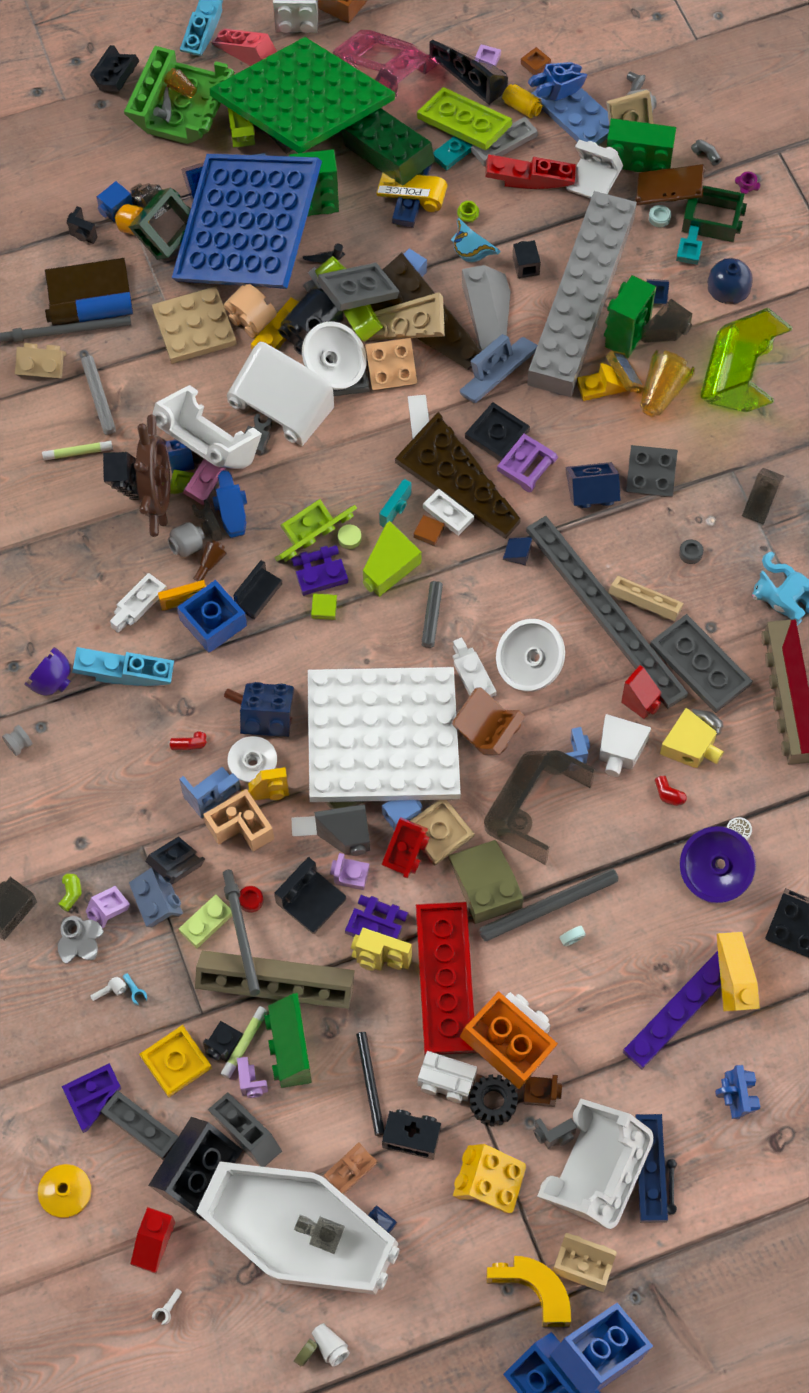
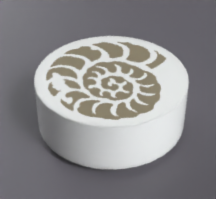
(742, 826)

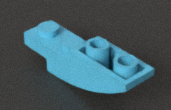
(201, 26)
(121, 669)

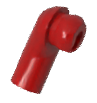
(198, 741)

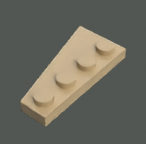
(412, 319)

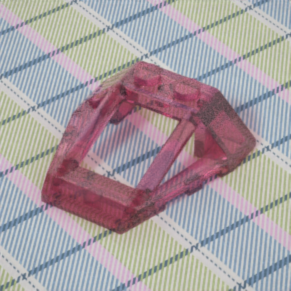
(395, 69)

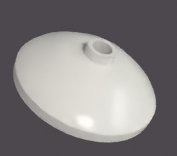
(343, 350)
(518, 650)

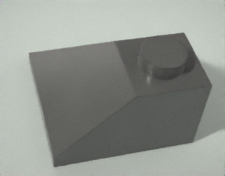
(344, 829)

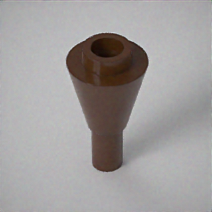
(211, 556)

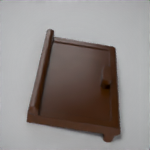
(672, 183)

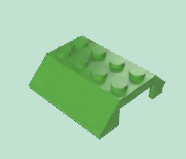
(188, 116)

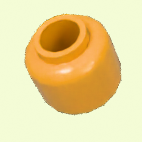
(126, 216)

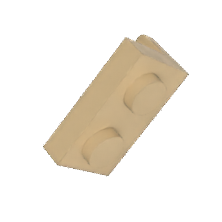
(39, 362)
(584, 1262)

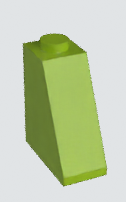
(390, 560)

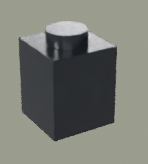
(526, 259)

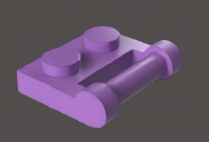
(521, 457)

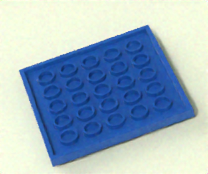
(247, 220)

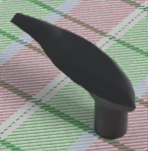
(322, 257)

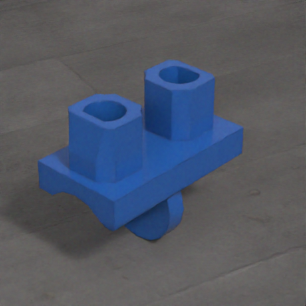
(736, 1094)

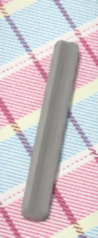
(98, 395)

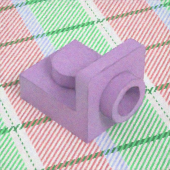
(349, 872)
(106, 906)
(246, 1075)

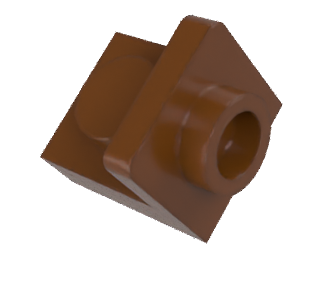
(542, 1091)

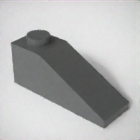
(245, 1130)

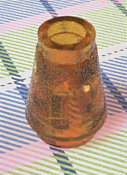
(180, 83)

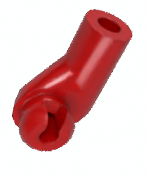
(668, 794)

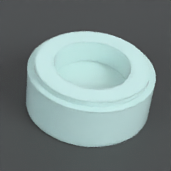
(659, 216)
(572, 936)

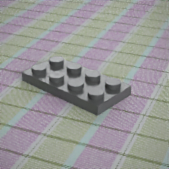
(701, 663)

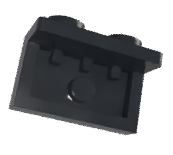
(113, 69)

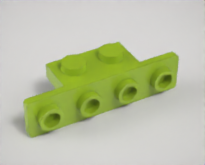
(308, 524)

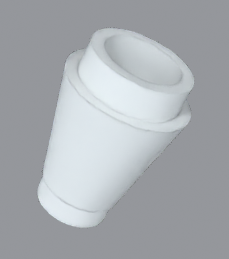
(331, 1346)

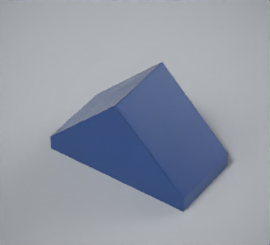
(179, 456)

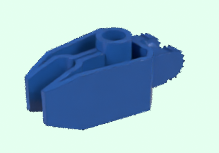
(558, 80)
(230, 503)

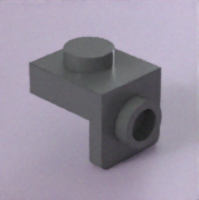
(560, 1134)

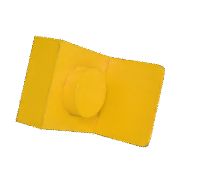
(600, 384)

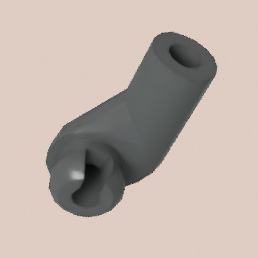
(708, 149)

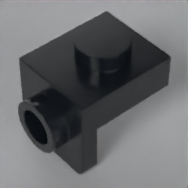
(80, 228)

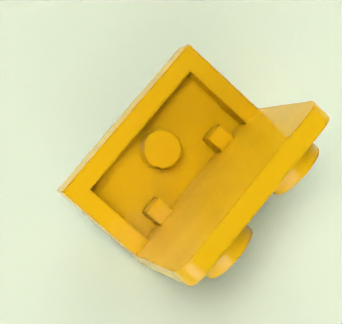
(489, 1177)

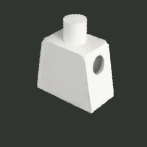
(622, 744)

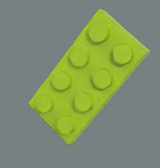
(464, 118)

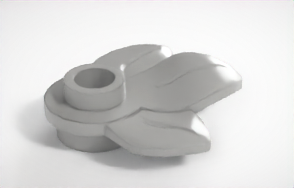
(81, 942)

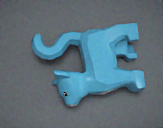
(786, 596)

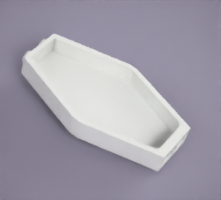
(258, 1215)

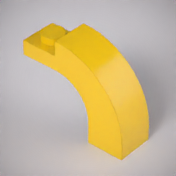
(544, 1283)

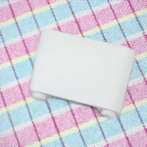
(282, 392)
(183, 420)
(600, 1165)

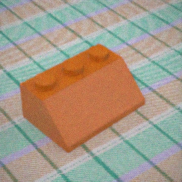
(508, 1040)

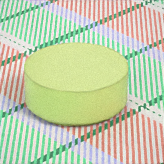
(349, 536)

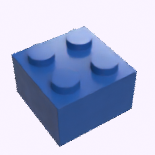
(212, 616)

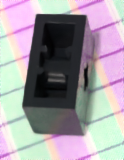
(421, 1144)

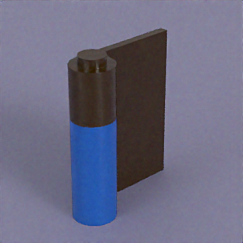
(88, 292)

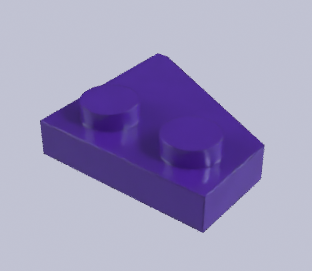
(90, 1094)

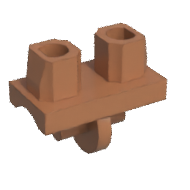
(350, 1168)

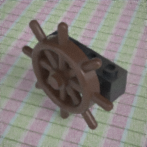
(143, 477)

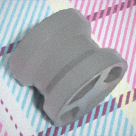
(17, 740)

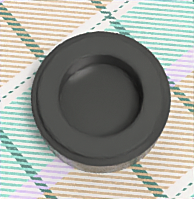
(691, 551)

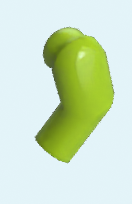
(73, 891)

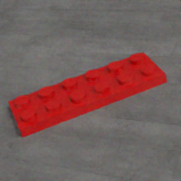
(444, 976)

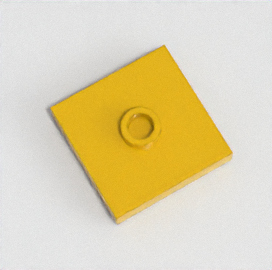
(175, 1061)

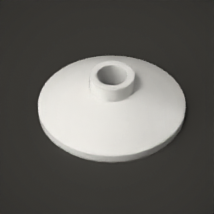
(251, 749)

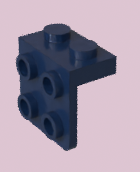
(266, 709)

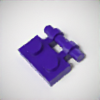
(321, 576)
(366, 919)

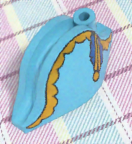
(470, 245)

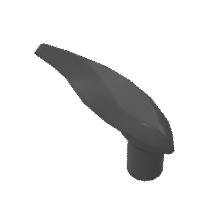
(638, 80)
(165, 111)

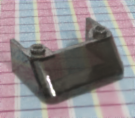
(506, 819)

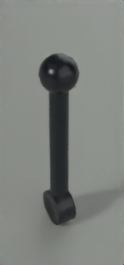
(671, 1164)

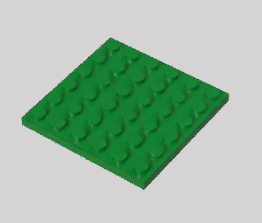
(302, 94)

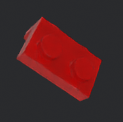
(405, 847)

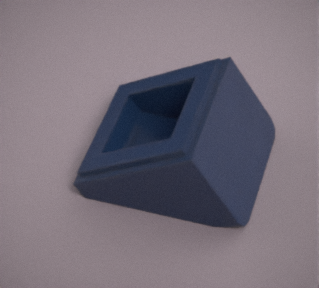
(518, 550)

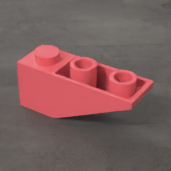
(245, 45)

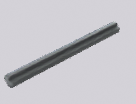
(548, 904)

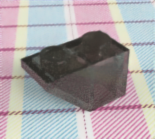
(144, 194)

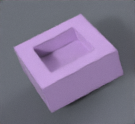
(488, 54)

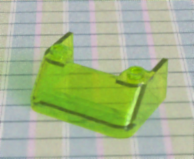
(734, 359)

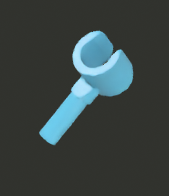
(134, 989)

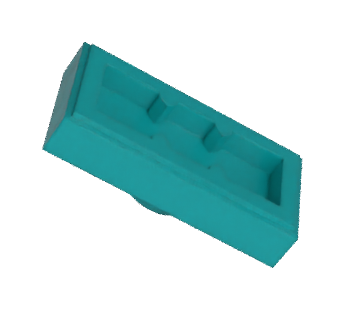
(452, 152)
(396, 503)

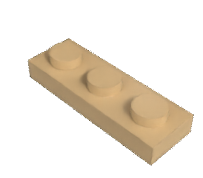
(645, 598)

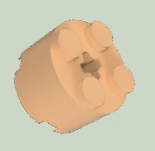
(249, 310)

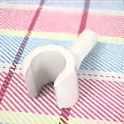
(114, 984)
(167, 1307)

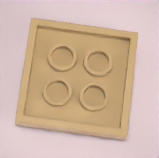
(194, 325)

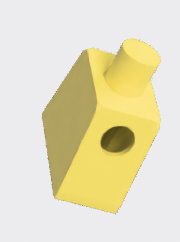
(691, 741)

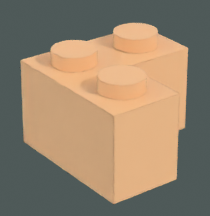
(241, 816)

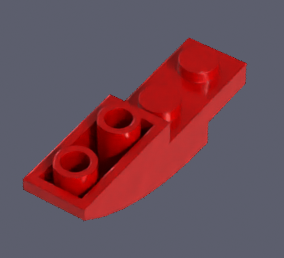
(536, 174)

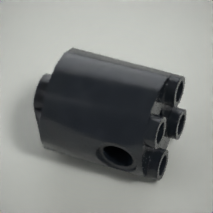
(308, 313)

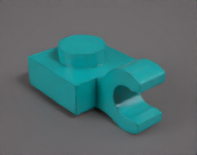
(690, 247)

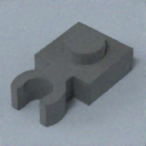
(262, 428)

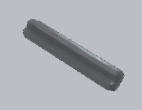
(432, 614)

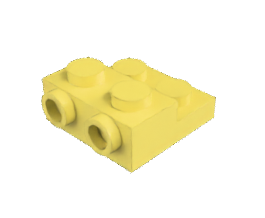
(374, 949)

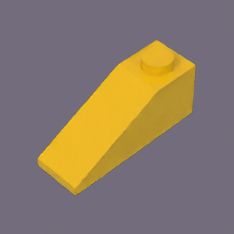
(736, 973)

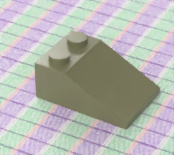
(486, 881)

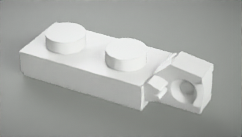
(137, 602)
(471, 669)

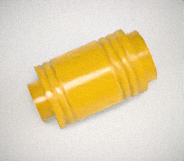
(522, 100)

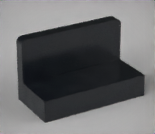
(257, 590)

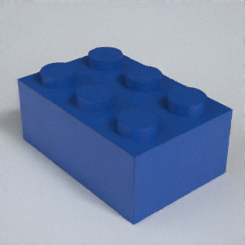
(601, 1350)

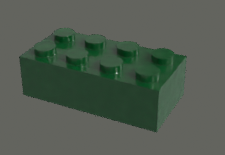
(389, 145)

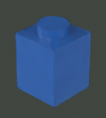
(112, 200)

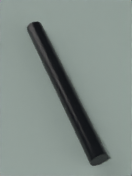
(370, 1083)

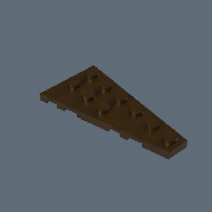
(411, 285)
(447, 465)

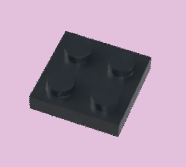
(496, 431)

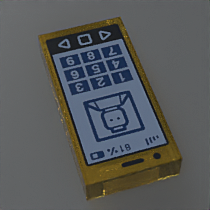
(625, 371)

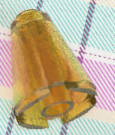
(664, 382)

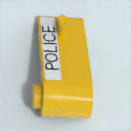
(427, 189)

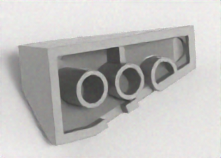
(487, 301)

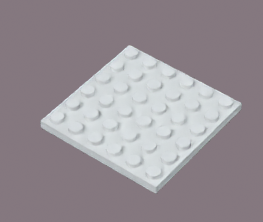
(382, 734)

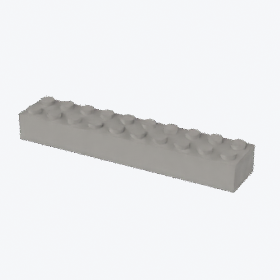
(581, 294)

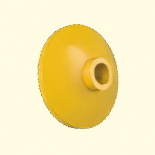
(73, 1200)

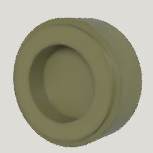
(306, 1353)

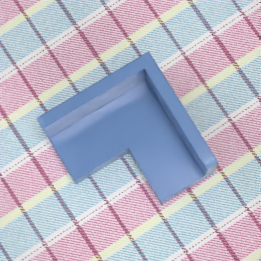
(210, 791)

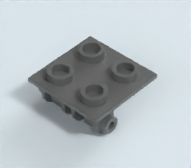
(651, 470)

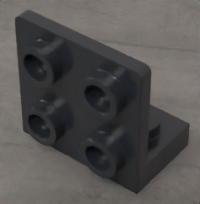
(309, 896)
(791, 923)

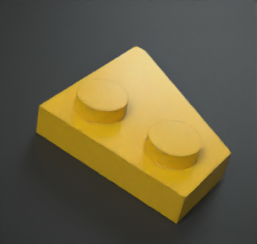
(269, 784)

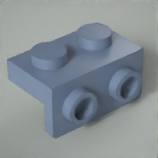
(155, 897)

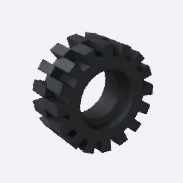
(493, 1084)

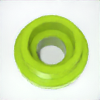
(468, 206)

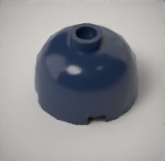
(730, 281)

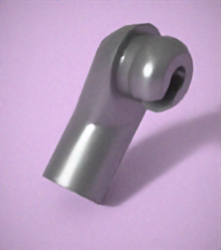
(710, 719)

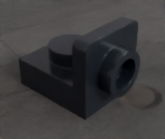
(222, 1042)

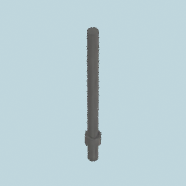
(19, 335)
(232, 894)

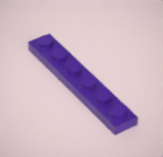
(675, 1014)

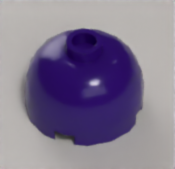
(50, 674)

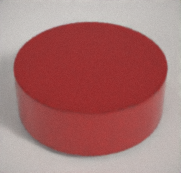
(251, 899)

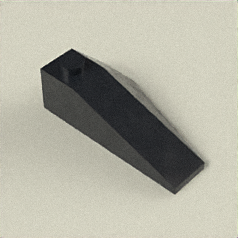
(476, 74)

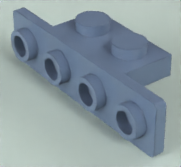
(496, 364)

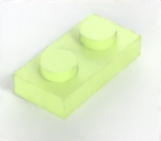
(205, 921)

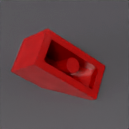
(641, 693)
(152, 1239)

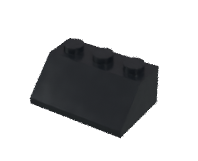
(192, 1163)

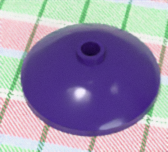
(700, 865)

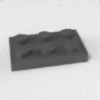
(357, 286)

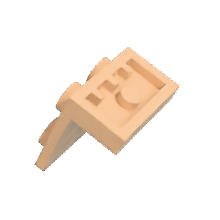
(391, 363)

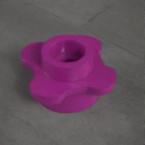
(747, 177)

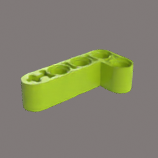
(361, 318)

